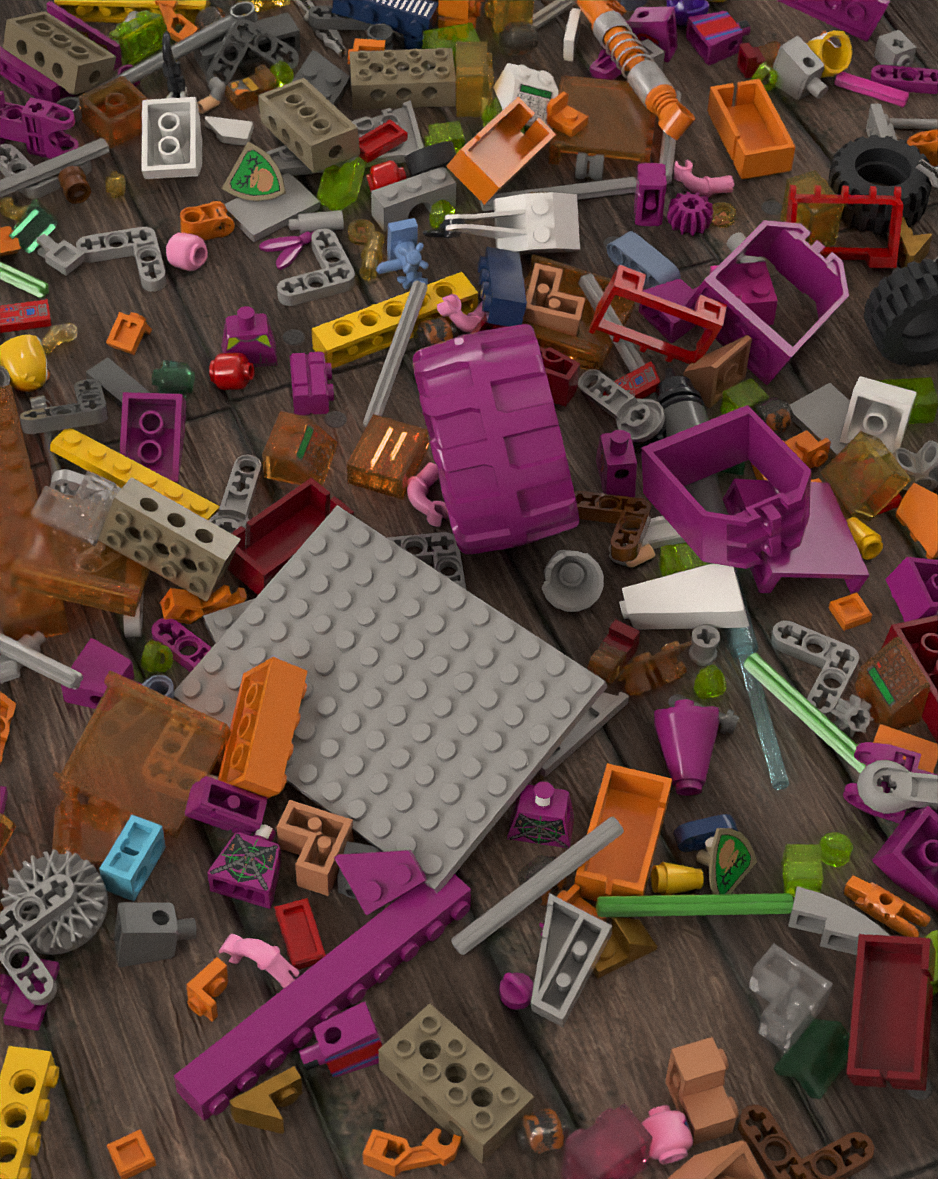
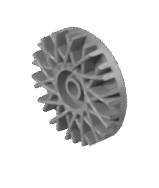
(76, 923)

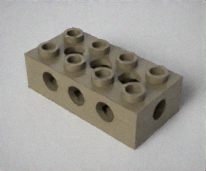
(58, 52)
(397, 76)
(309, 125)
(168, 539)
(434, 1054)

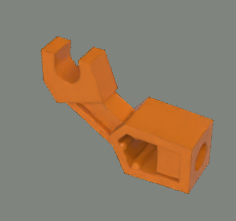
(167, 9)
(187, 607)
(427, 1154)

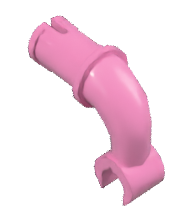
(705, 186)
(452, 308)
(418, 489)
(265, 955)

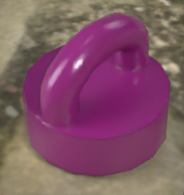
(516, 990)

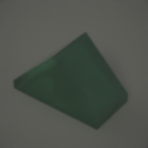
(32, 224)

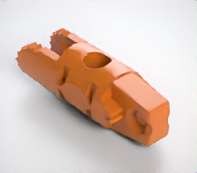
(885, 907)

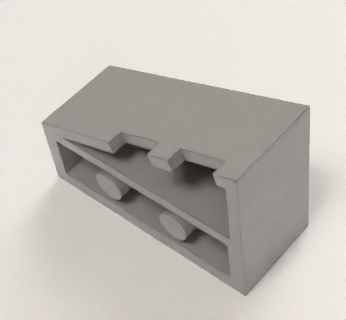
(566, 959)

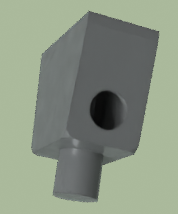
(149, 932)

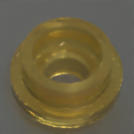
(115, 184)

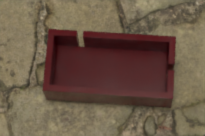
(279, 532)
(891, 1012)

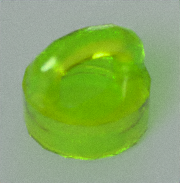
(282, 72)
(762, 72)
(439, 211)
(152, 655)
(710, 682)
(835, 849)

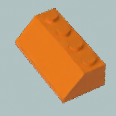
(264, 727)

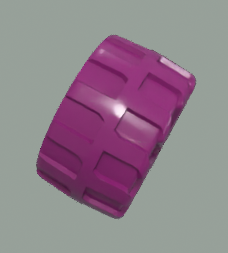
(495, 439)

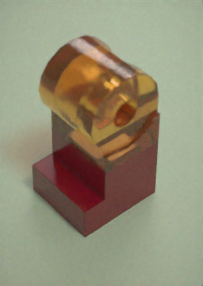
(752, 57)
(614, 651)

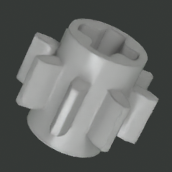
(852, 715)

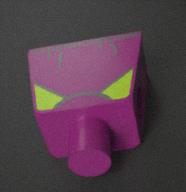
(250, 335)

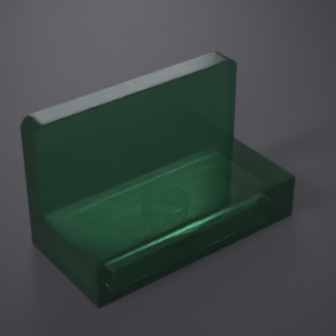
(817, 1056)

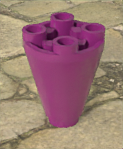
(687, 743)

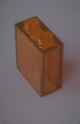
(387, 456)

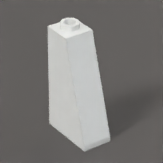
(687, 600)

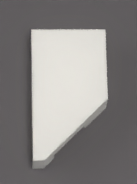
(230, 130)

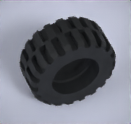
(880, 162)
(905, 314)

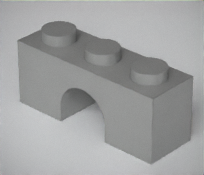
(396, 200)

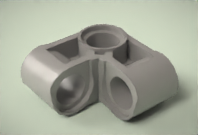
(920, 466)

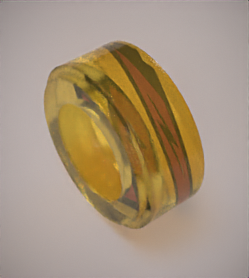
(723, 214)
(359, 230)

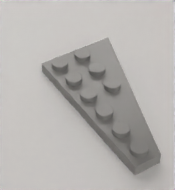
(403, 117)

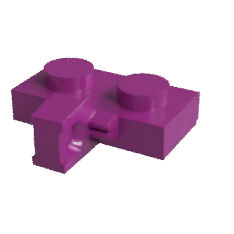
(20, 1010)

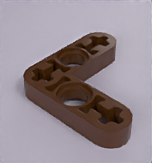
(626, 513)
(805, 1167)

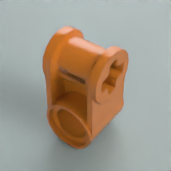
(205, 221)

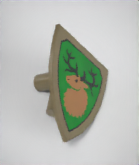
(255, 176)
(728, 859)

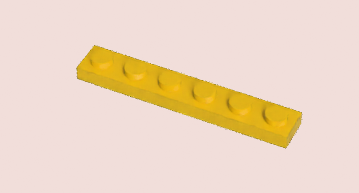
(119, 469)

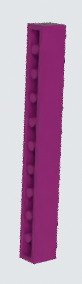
(319, 994)

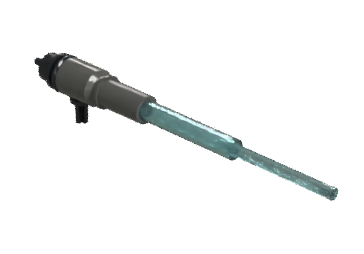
(684, 410)

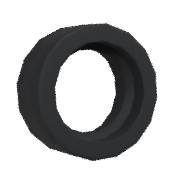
(430, 158)

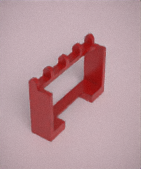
(874, 256)
(629, 285)

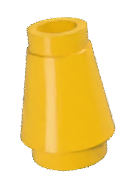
(867, 540)
(674, 878)

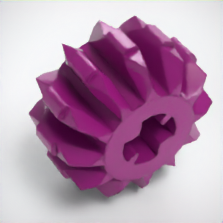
(690, 213)

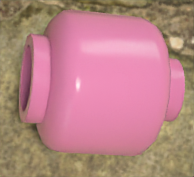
(186, 251)
(669, 1134)

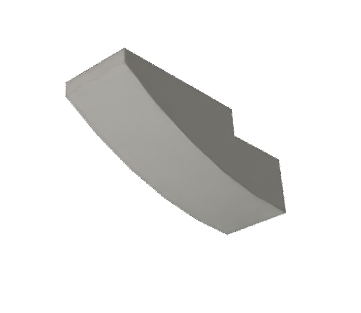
(831, 918)

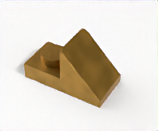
(912, 246)
(626, 944)
(260, 1104)

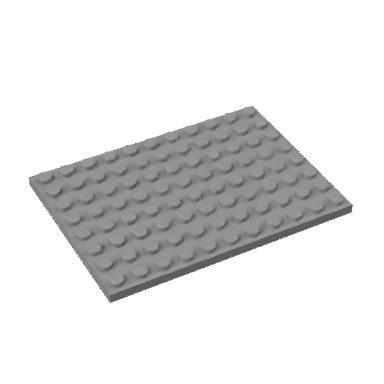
(416, 696)

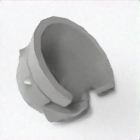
(572, 581)

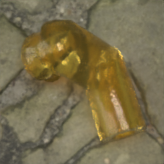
(10, 210)
(58, 335)

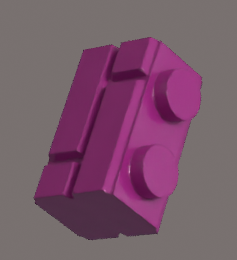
(650, 194)
(310, 384)
(225, 806)

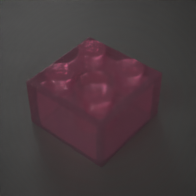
(609, 1149)

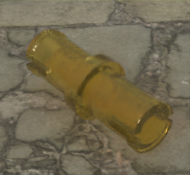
(372, 255)

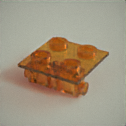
(648, 669)
(85, 829)

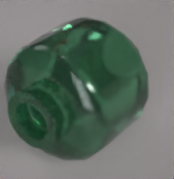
(173, 378)

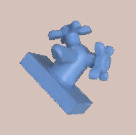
(404, 252)

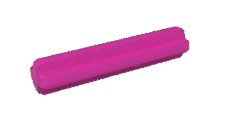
(871, 89)

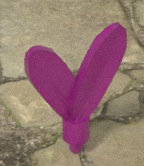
(290, 245)

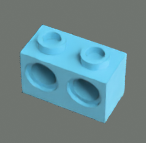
(133, 857)

